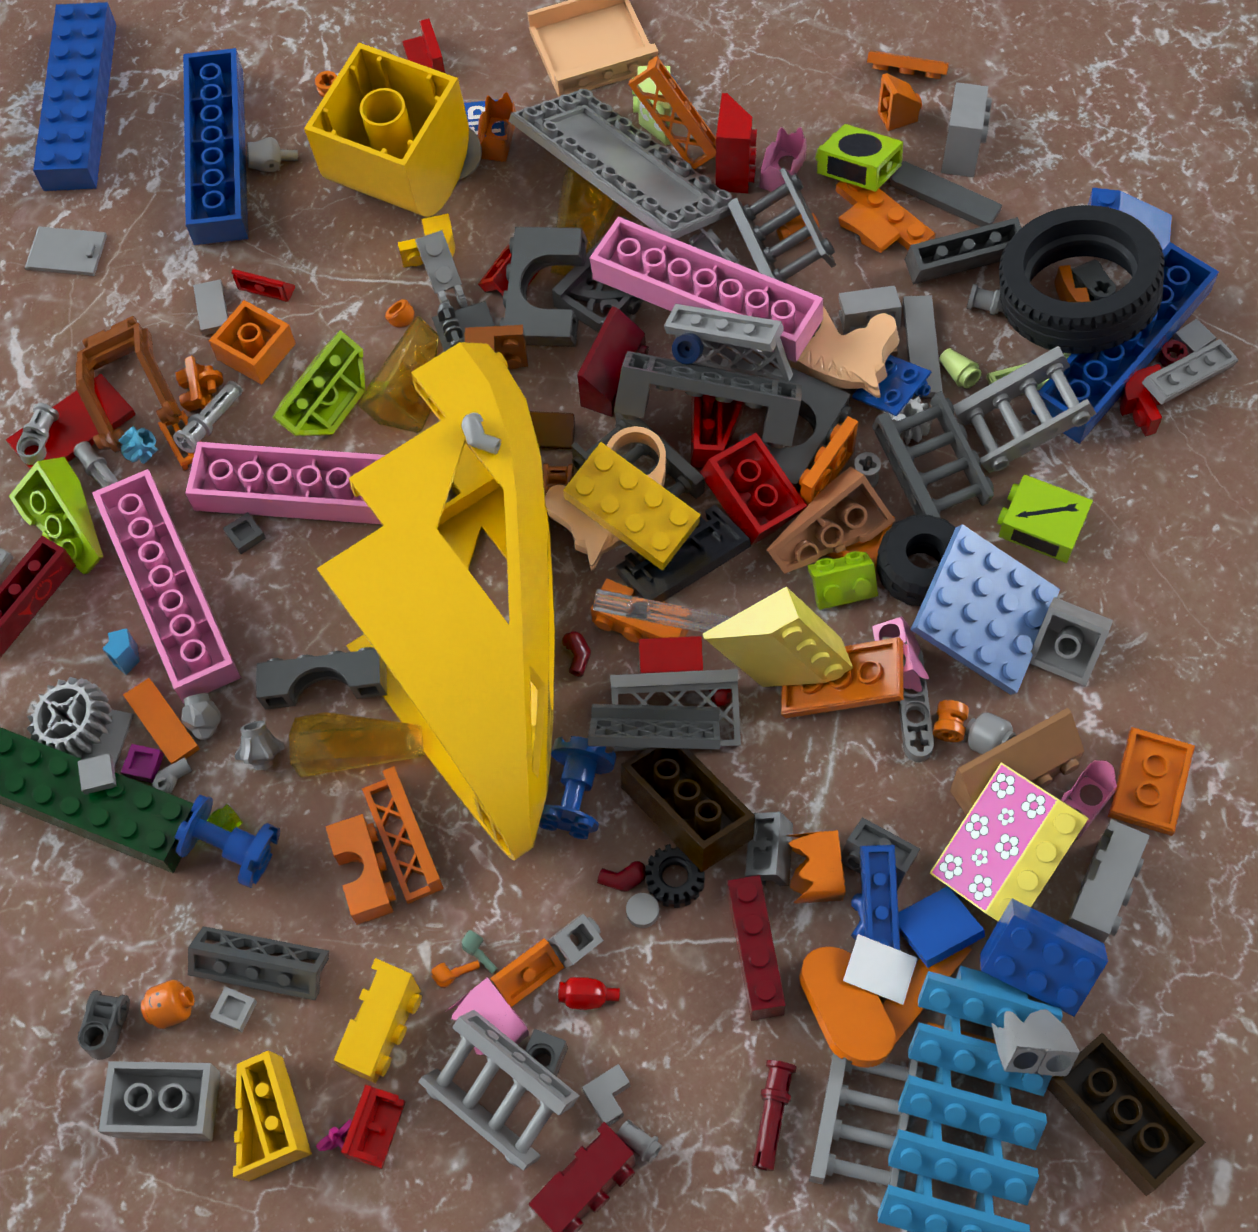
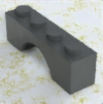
(283, 681)

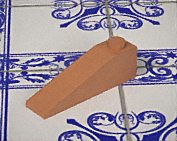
(836, 518)

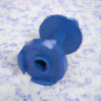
(580, 766)
(238, 846)

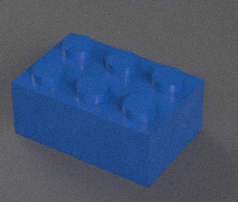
(1043, 957)

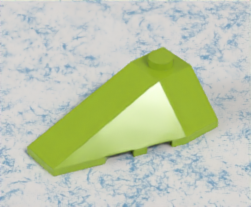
(56, 504)

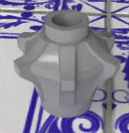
(258, 745)

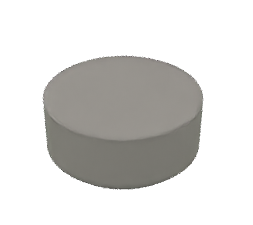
(642, 910)

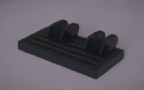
(701, 553)

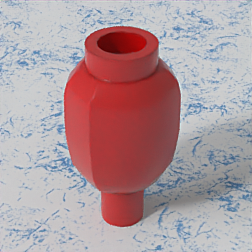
(585, 993)

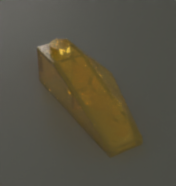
(391, 393)
(343, 742)

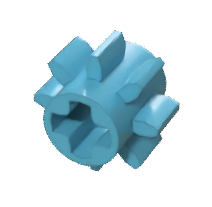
(138, 444)

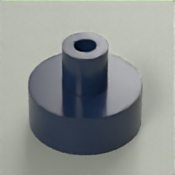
(687, 348)

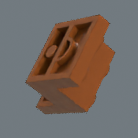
(507, 340)

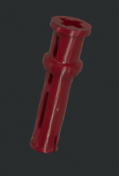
(775, 1098)

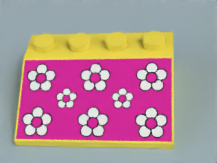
(1008, 843)

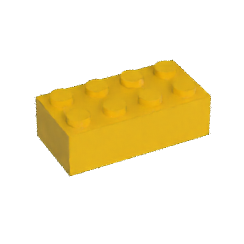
(631, 506)

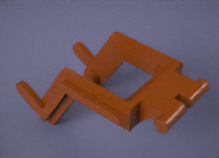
(105, 348)

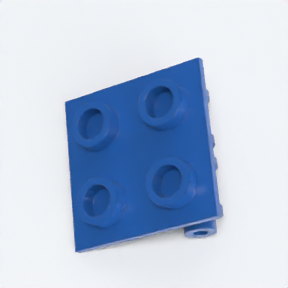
(898, 387)

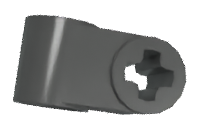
(1095, 279)
(103, 1016)

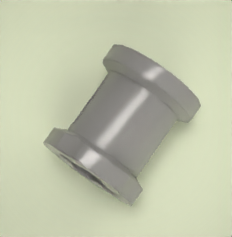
(870, 471)

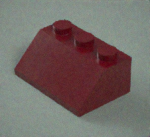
(602, 366)

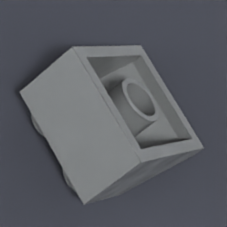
(1070, 641)

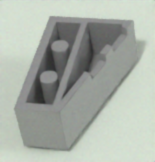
(966, 129)
(1108, 881)

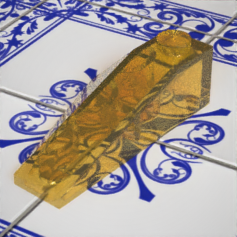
(582, 207)

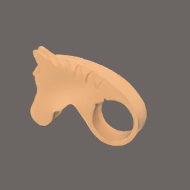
(853, 358)
(588, 534)

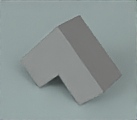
(602, 1092)

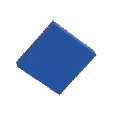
(939, 926)

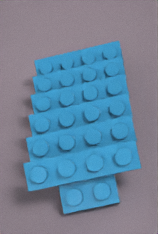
(982, 1001)

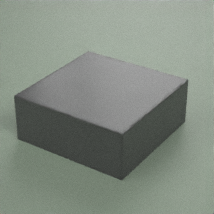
(244, 533)

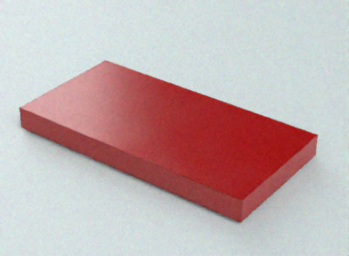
(75, 422)

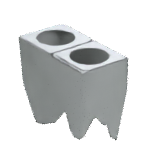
(1024, 1044)

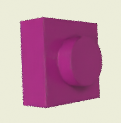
(142, 763)

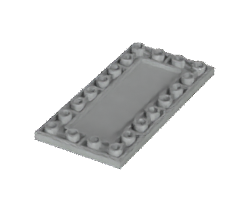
(624, 163)

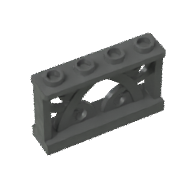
(576, 286)

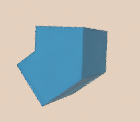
(122, 650)

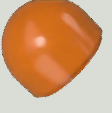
(400, 314)

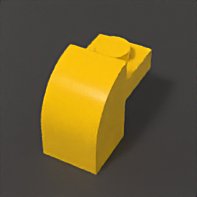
(408, 249)

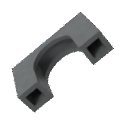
(531, 251)
(824, 409)

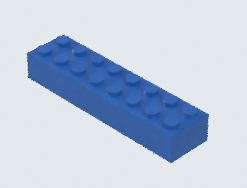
(75, 97)
(215, 147)
(1104, 373)

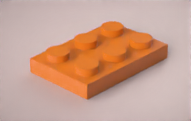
(829, 460)

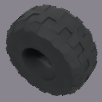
(905, 538)

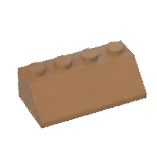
(1036, 754)

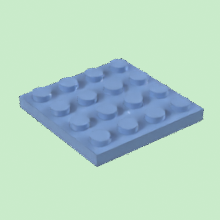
(984, 609)

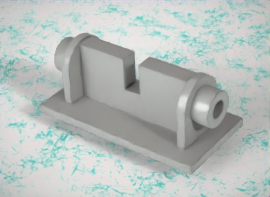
(709, 242)

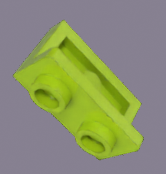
(843, 579)

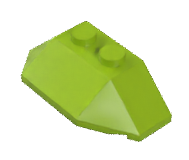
(324, 390)

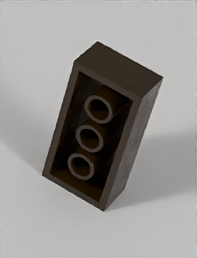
(688, 803)
(1125, 1115)

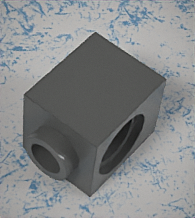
(547, 1044)

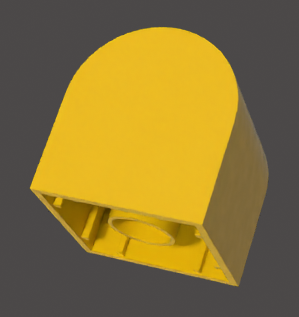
(391, 131)

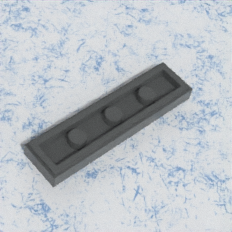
(945, 194)

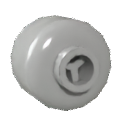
(988, 732)

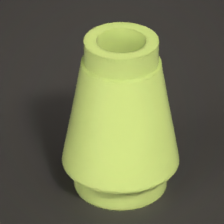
(960, 368)

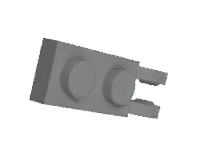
(440, 267)

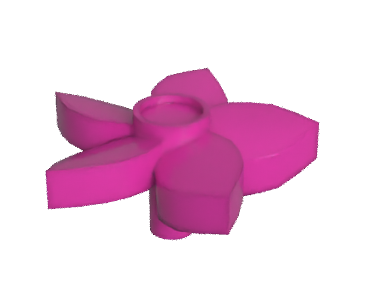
(334, 1138)

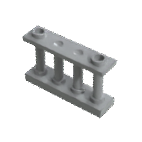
(999, 396)
(526, 1074)
(833, 1129)

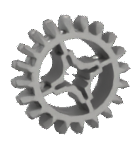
(83, 704)

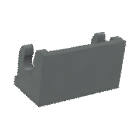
(769, 849)

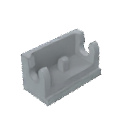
(862, 305)

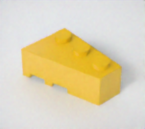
(378, 1022)
(268, 1118)

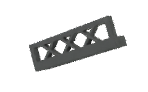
(254, 966)

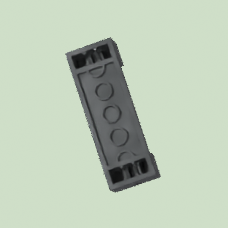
(643, 370)

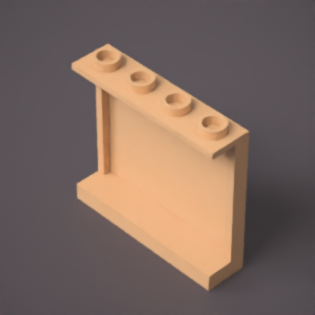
(589, 43)

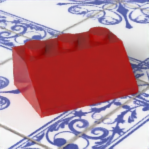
(734, 147)
(752, 488)

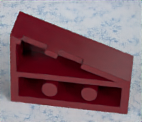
(585, 1182)

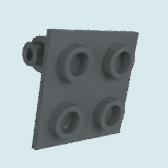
(452, 323)

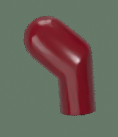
(576, 643)
(625, 879)

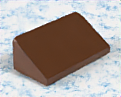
(554, 429)

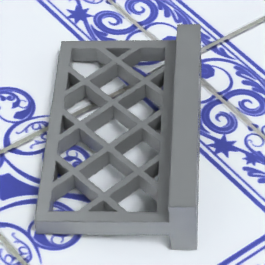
(739, 333)
(682, 682)

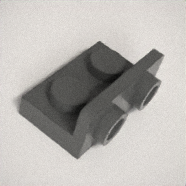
(870, 834)

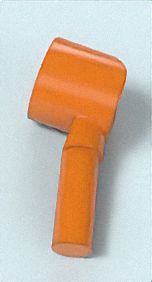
(444, 976)

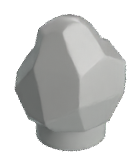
(200, 715)

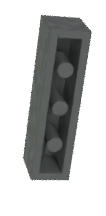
(959, 251)

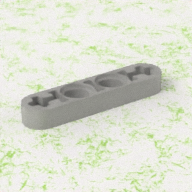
(921, 703)

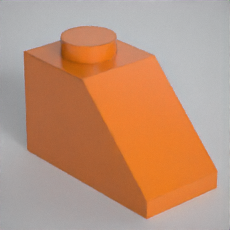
(897, 103)

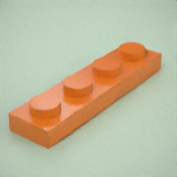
(910, 228)

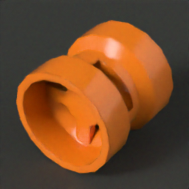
(951, 721)

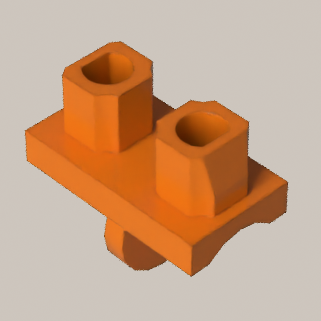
(201, 382)

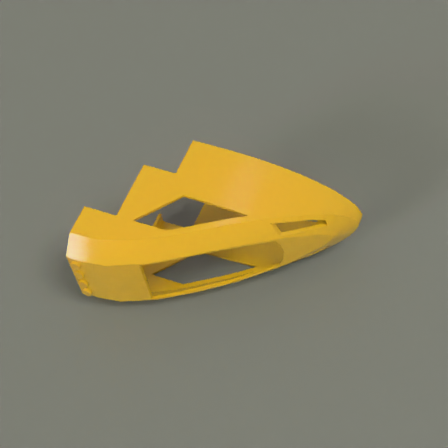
(446, 648)

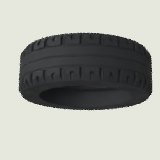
(1079, 233)

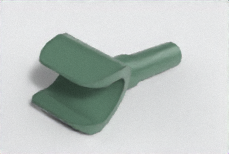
(470, 945)

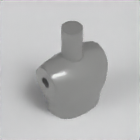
(267, 155)

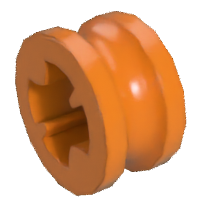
(321, 80)

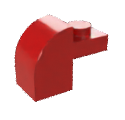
(1141, 402)

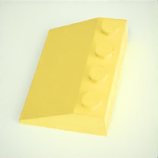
(781, 643)

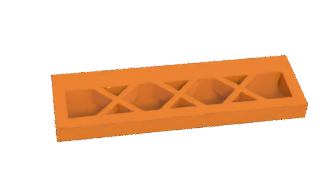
(682, 106)
(411, 826)

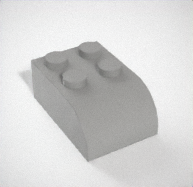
(160, 1101)

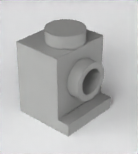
(587, 934)

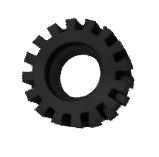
(666, 893)

